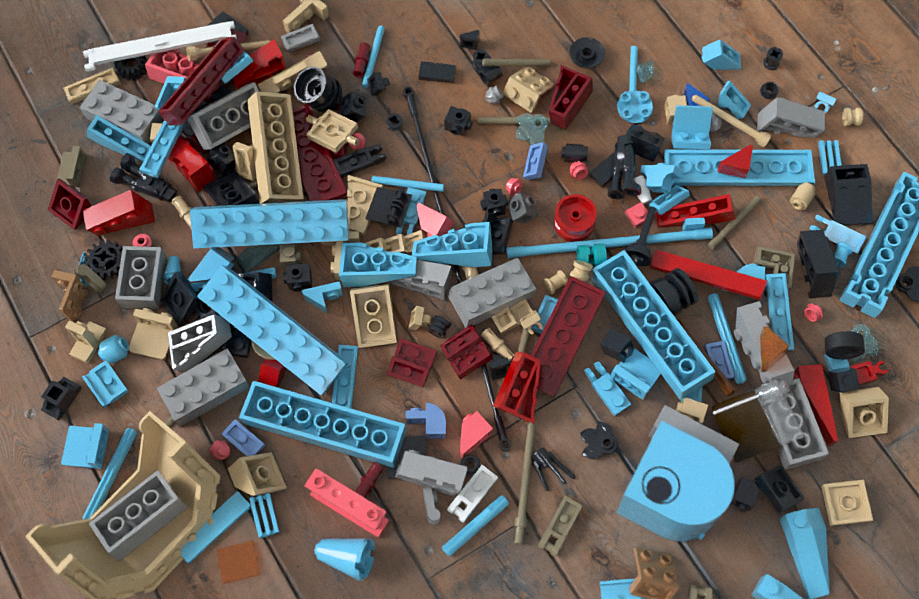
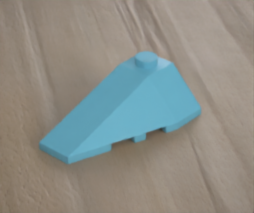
(462, 247)
(808, 545)

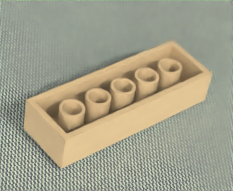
(275, 148)

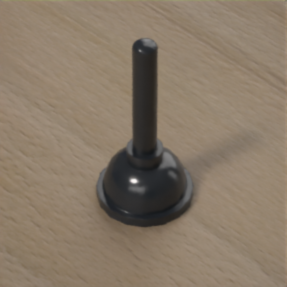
(639, 251)

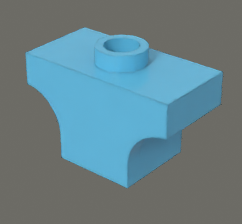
(661, 177)

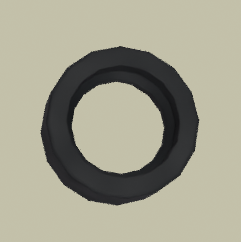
(844, 345)

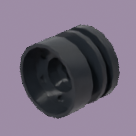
(317, 89)
(676, 290)

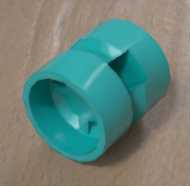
(597, 252)

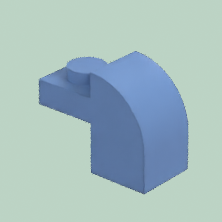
(432, 417)

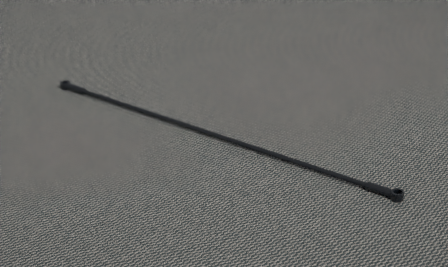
(413, 111)

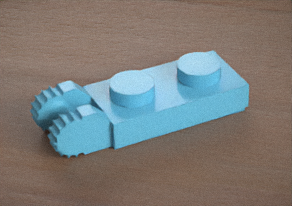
(411, 217)
(841, 234)
(608, 390)

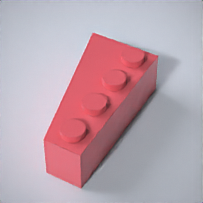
(171, 64)

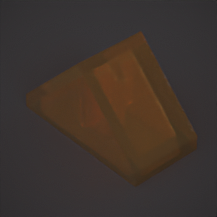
(772, 348)

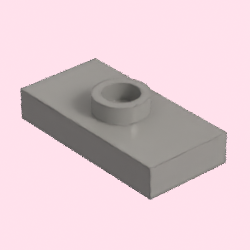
(300, 38)

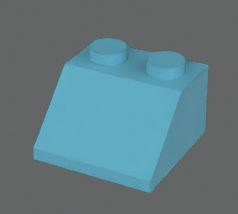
(211, 263)

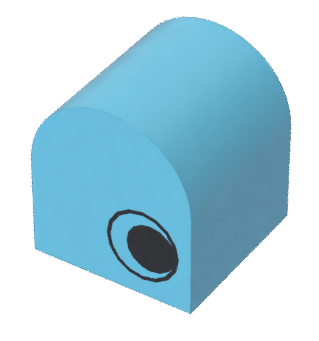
(678, 486)

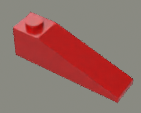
(713, 211)
(816, 391)

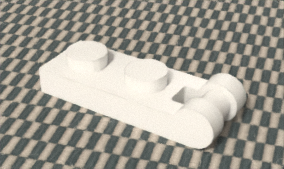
(473, 493)

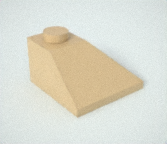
(257, 474)

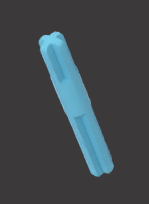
(475, 525)

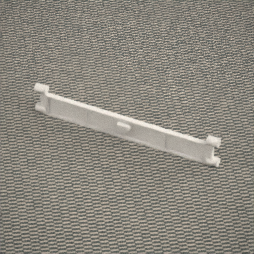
(157, 44)

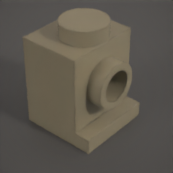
(289, 255)

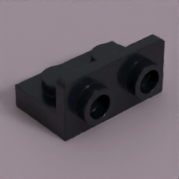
(238, 344)

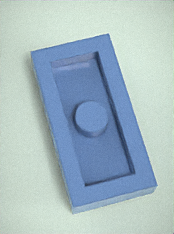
(535, 161)
(718, 353)
(243, 439)

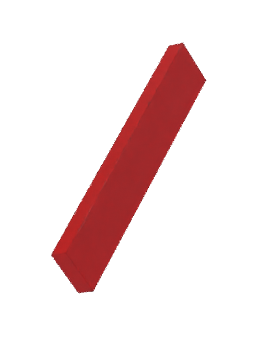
(710, 274)

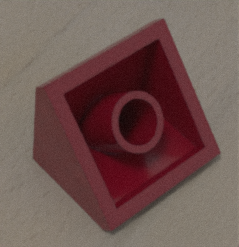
(68, 204)

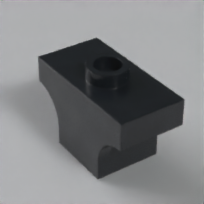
(59, 397)

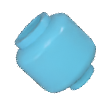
(113, 349)

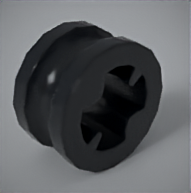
(390, 118)

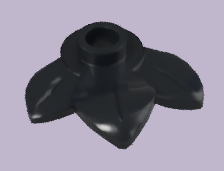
(911, 278)
(596, 439)

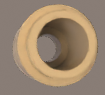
(802, 196)

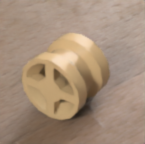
(852, 116)
(581, 270)

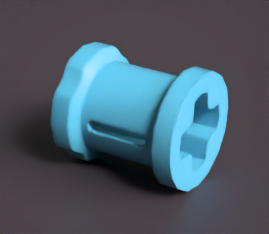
(841, 254)

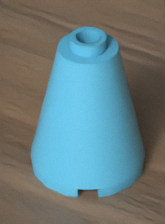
(347, 555)

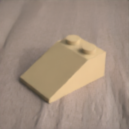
(373, 315)

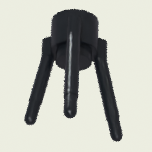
(544, 459)

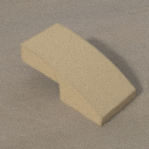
(509, 317)

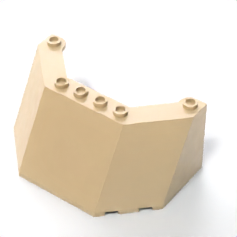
(82, 559)

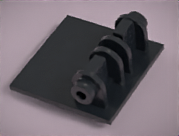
(389, 206)

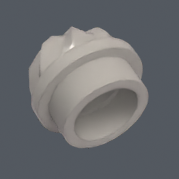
(494, 95)
(715, 123)

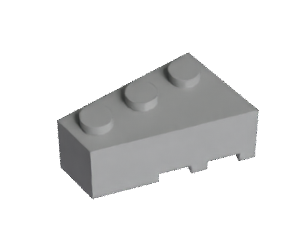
(791, 118)
(430, 280)
(196, 341)
(431, 472)

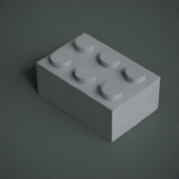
(140, 277)

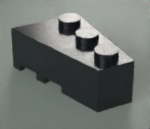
(819, 263)

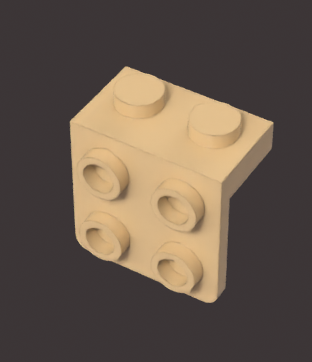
(526, 88)
(152, 333)

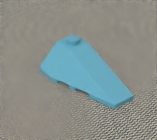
(368, 265)

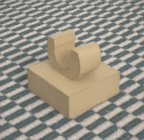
(418, 318)
(529, 320)

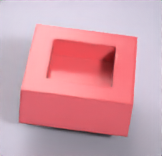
(636, 214)

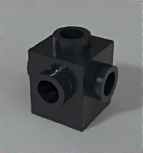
(353, 107)
(458, 121)
(222, 158)
(494, 202)
(298, 277)

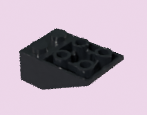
(850, 194)

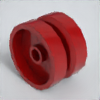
(575, 218)

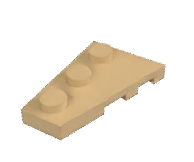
(360, 196)

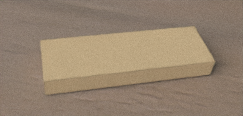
(81, 89)

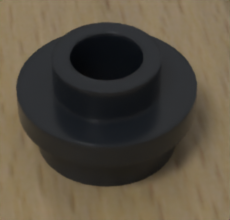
(771, 86)
(470, 458)

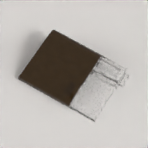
(758, 419)

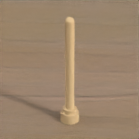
(195, 53)
(761, 137)

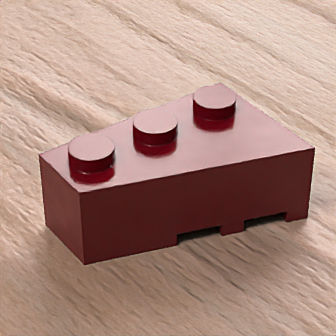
(569, 96)

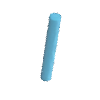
(633, 71)

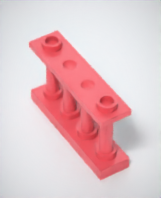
(347, 503)

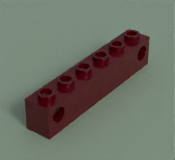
(201, 81)

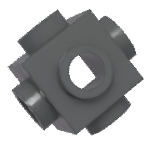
(522, 208)

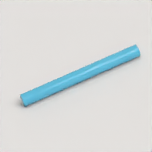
(373, 56)
(408, 183)

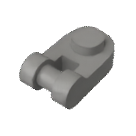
(430, 498)

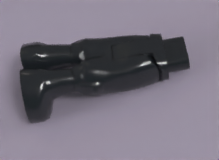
(623, 164)
(145, 184)

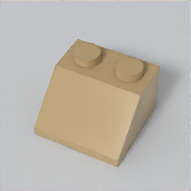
(864, 412)

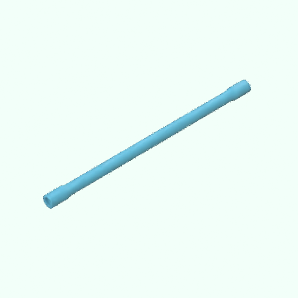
(522, 251)

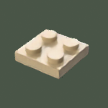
(847, 502)

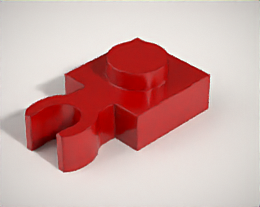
(868, 373)

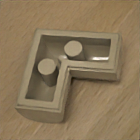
(776, 260)

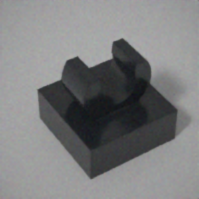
(377, 83)
(499, 367)

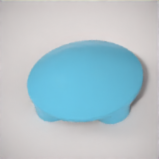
(635, 106)

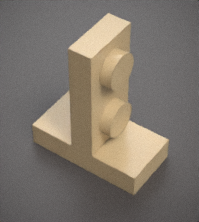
(303, 13)
(245, 160)
(354, 237)
(87, 338)

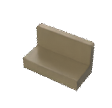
(72, 166)

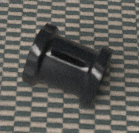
(773, 57)

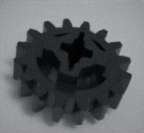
(105, 259)

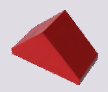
(737, 164)
(271, 372)

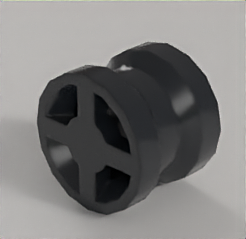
(439, 327)

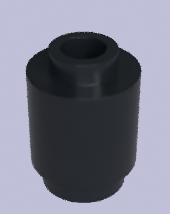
(574, 152)

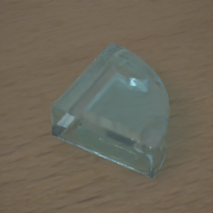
(645, 70)

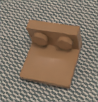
(74, 294)
(655, 575)

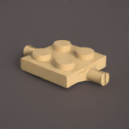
(332, 130)

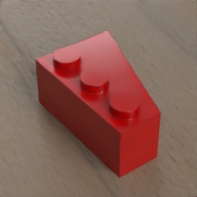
(266, 63)
(191, 164)
(118, 213)
(519, 388)

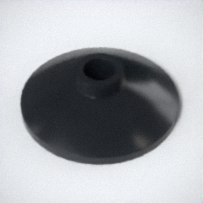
(589, 47)

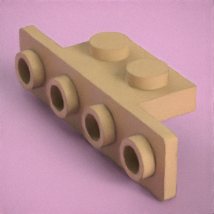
(287, 78)

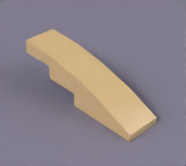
(398, 243)

